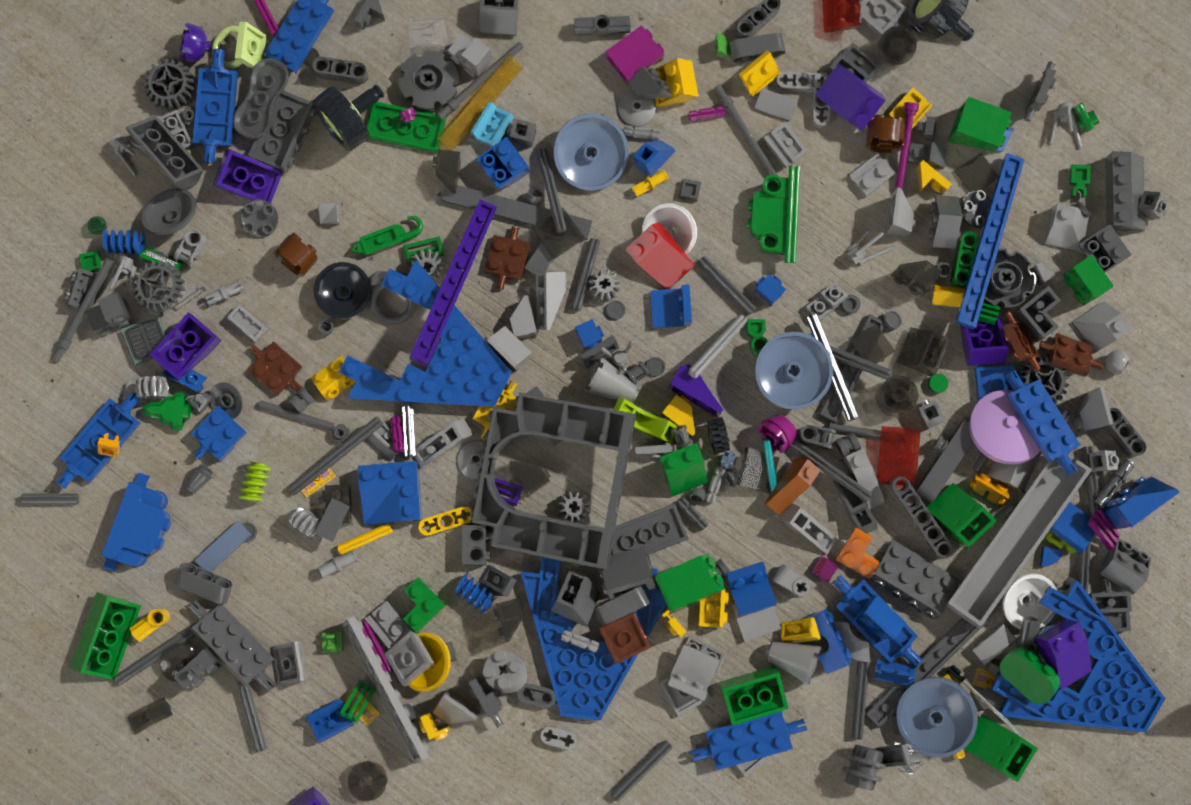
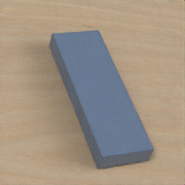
(223, 547)

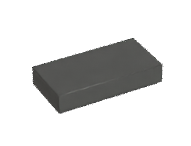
(592, 356)
(332, 519)
(895, 755)

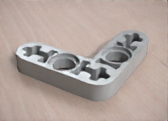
(812, 86)

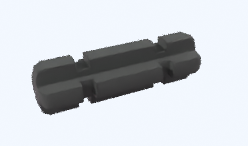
(692, 514)

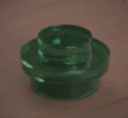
(97, 225)

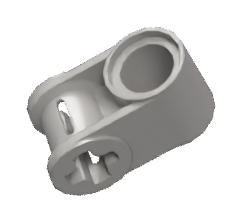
(190, 249)
(787, 579)

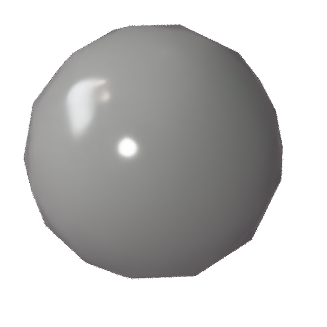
(1117, 362)

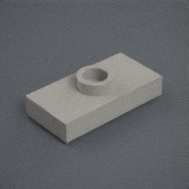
(247, 323)
(654, 451)

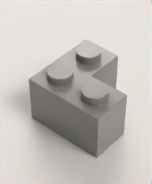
(470, 54)

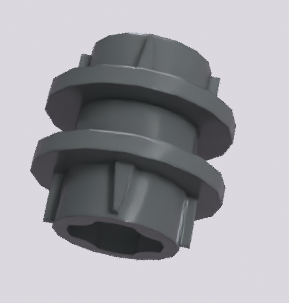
(864, 767)

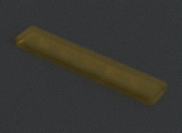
(473, 109)

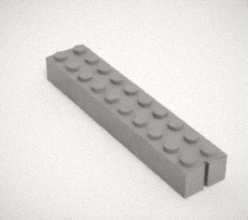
(1016, 541)

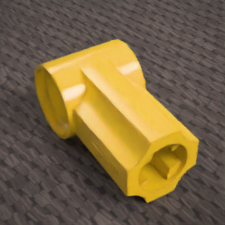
(149, 624)

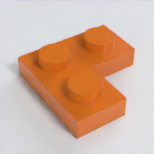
(853, 554)

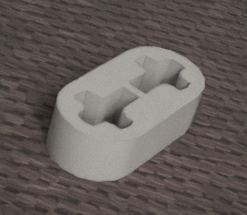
(560, 733)

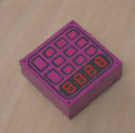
(824, 569)

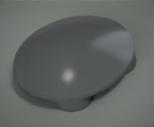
(975, 208)
(259, 218)

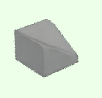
(329, 214)
(1042, 274)

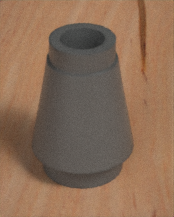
(199, 478)

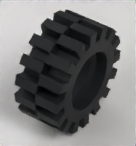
(718, 435)

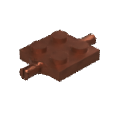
(507, 257)
(1021, 342)
(1071, 354)
(275, 368)

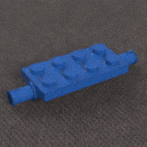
(299, 32)
(215, 107)
(1043, 421)
(83, 455)
(853, 602)
(748, 740)

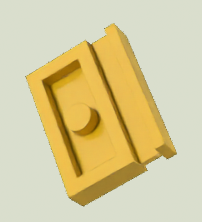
(759, 73)
(915, 97)
(674, 626)

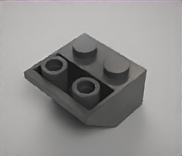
(499, 17)
(1106, 248)
(1126, 566)
(576, 598)

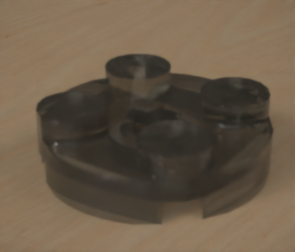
(356, 780)

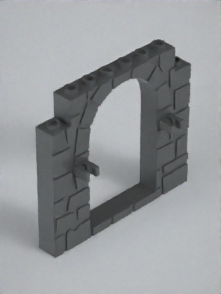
(539, 533)

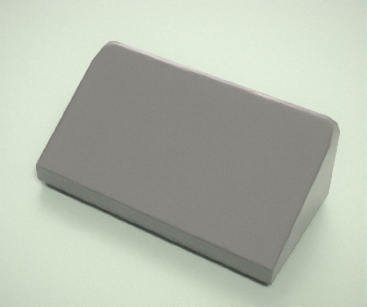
(775, 104)
(383, 441)

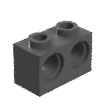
(469, 545)

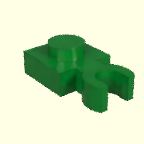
(1079, 178)

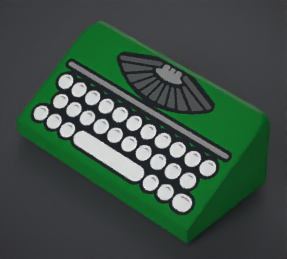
(153, 255)

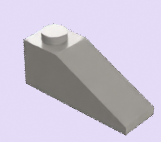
(549, 294)
(443, 442)
(863, 473)
(808, 528)

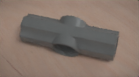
(614, 24)
(1029, 630)

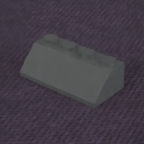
(166, 152)
(1124, 191)

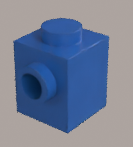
(769, 289)
(589, 334)

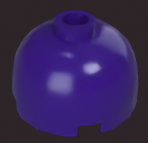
(193, 43)

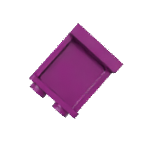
(634, 52)

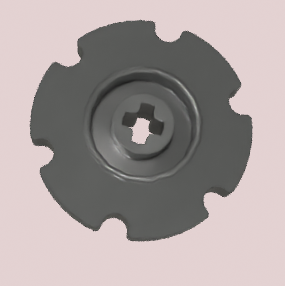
(428, 94)
(1018, 283)

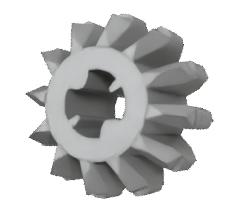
(435, 262)
(610, 290)
(152, 387)
(579, 504)
(304, 520)

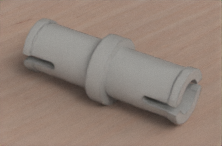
(224, 292)
(338, 564)

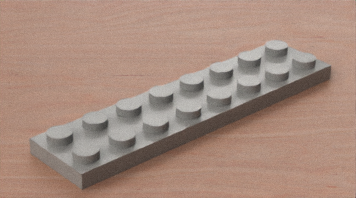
(389, 696)

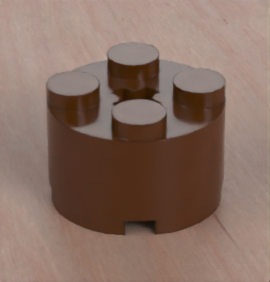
(885, 134)
(296, 255)

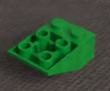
(961, 515)
(1001, 748)

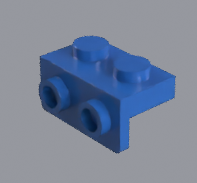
(328, 721)

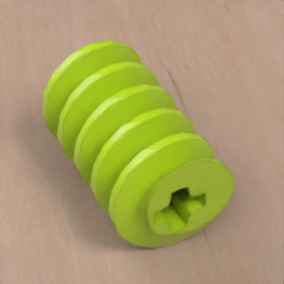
(255, 482)

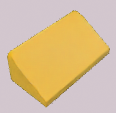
(947, 295)
(799, 631)

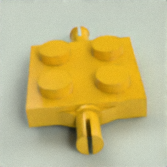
(505, 402)

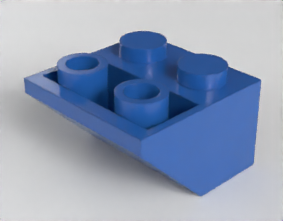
(503, 164)
(882, 618)

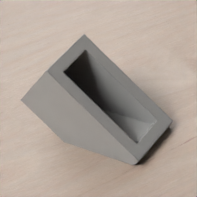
(522, 320)

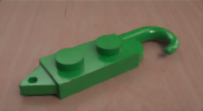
(387, 238)

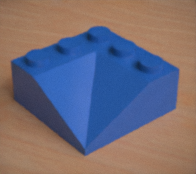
(390, 492)
(1138, 502)

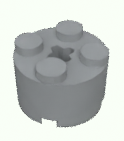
(495, 668)

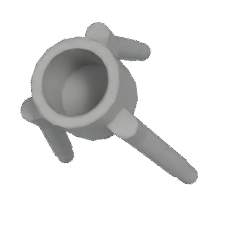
(1066, 114)
(121, 145)
(857, 254)
(123, 266)
(619, 358)

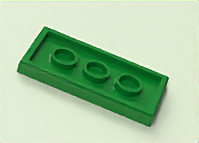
(416, 134)

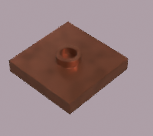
(624, 638)

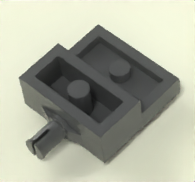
(857, 63)
(1114, 606)
(194, 672)
(489, 703)

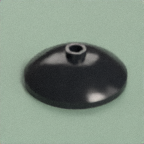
(333, 281)

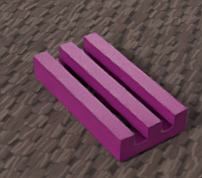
(1106, 526)

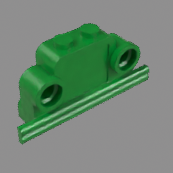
(776, 215)

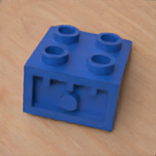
(671, 307)
(751, 589)

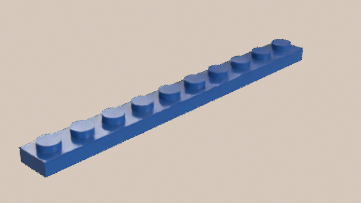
(989, 241)

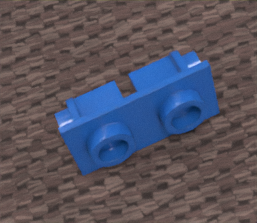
(191, 380)
(895, 673)

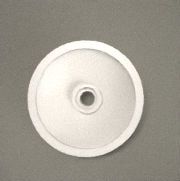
(675, 216)
(1032, 587)

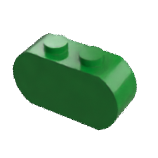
(1030, 675)

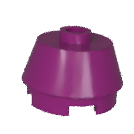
(779, 431)

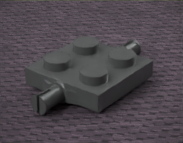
(1040, 93)

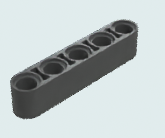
(945, 463)
(928, 523)

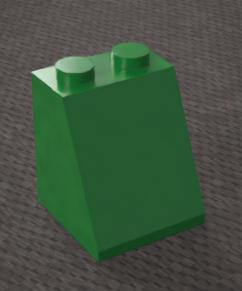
(980, 125)
(683, 469)
(690, 582)

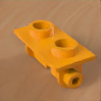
(996, 492)

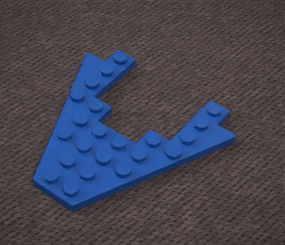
(460, 372)
(580, 678)
(1111, 696)

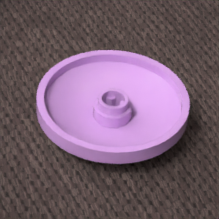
(1000, 431)

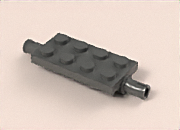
(232, 645)

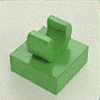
(332, 641)

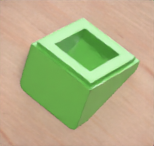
(722, 46)

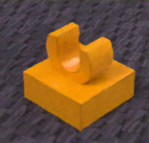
(109, 447)

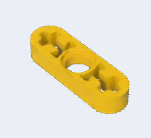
(430, 520)

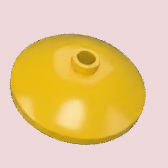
(437, 672)

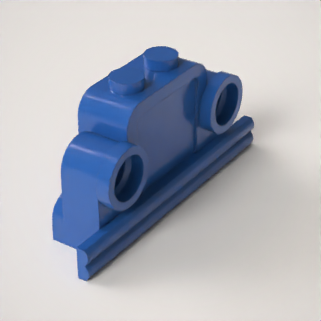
(138, 525)

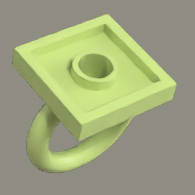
(249, 45)

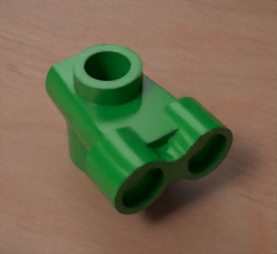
(1087, 120)

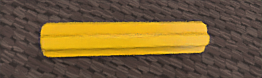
(364, 539)

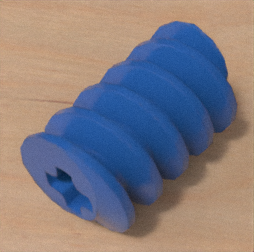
(123, 243)
(474, 594)

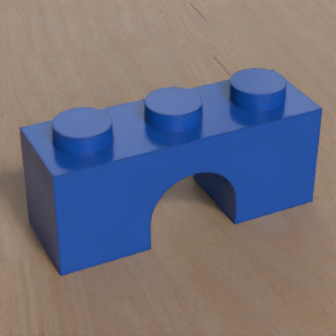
(837, 655)

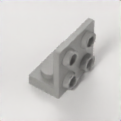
(693, 672)

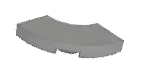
(858, 648)

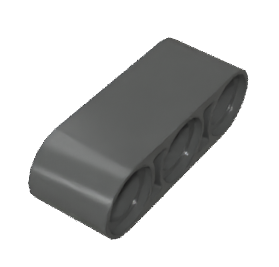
(752, 24)
(753, 47)
(333, 65)
(1131, 437)
(203, 583)
(622, 606)

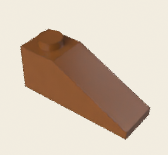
(792, 484)

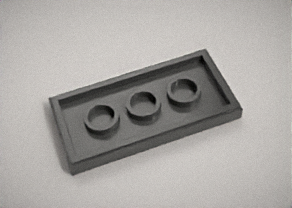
(653, 530)

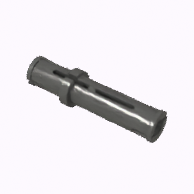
(1117, 478)

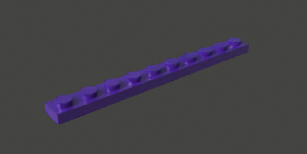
(453, 283)

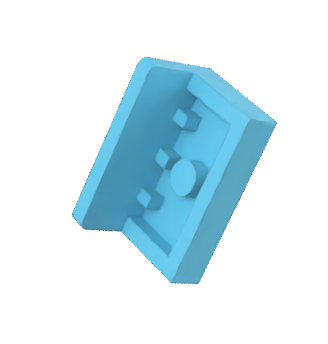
(491, 125)

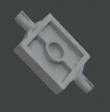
(882, 14)

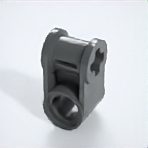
(821, 436)

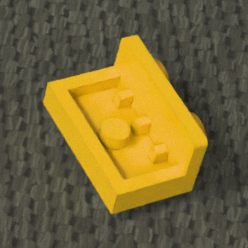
(330, 381)
(712, 610)
(429, 726)

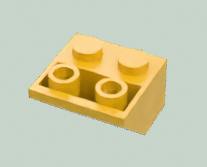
(681, 82)

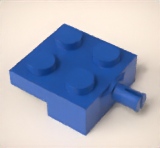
(218, 434)

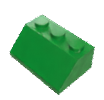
(753, 695)

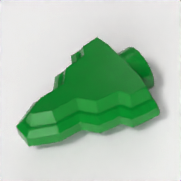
(170, 411)

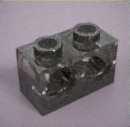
(345, 498)

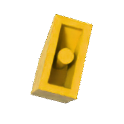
(680, 413)

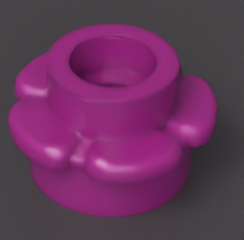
(407, 115)

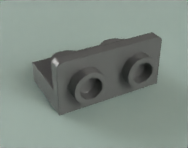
(80, 286)

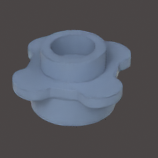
(728, 460)

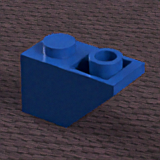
(652, 156)

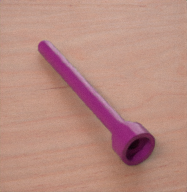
(910, 111)

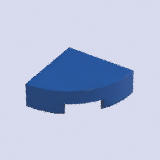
(1050, 556)

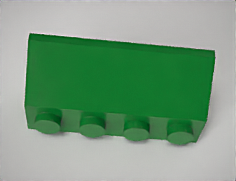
(105, 636)

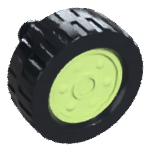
(937, 17)
(343, 117)

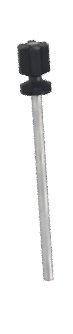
(955, 673)

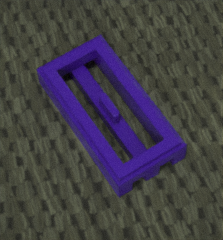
(517, 495)

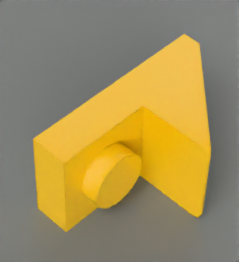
(927, 174)

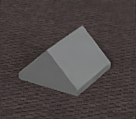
(510, 347)
(1013, 475)
(290, 663)

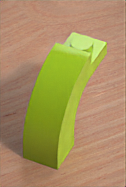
(647, 423)

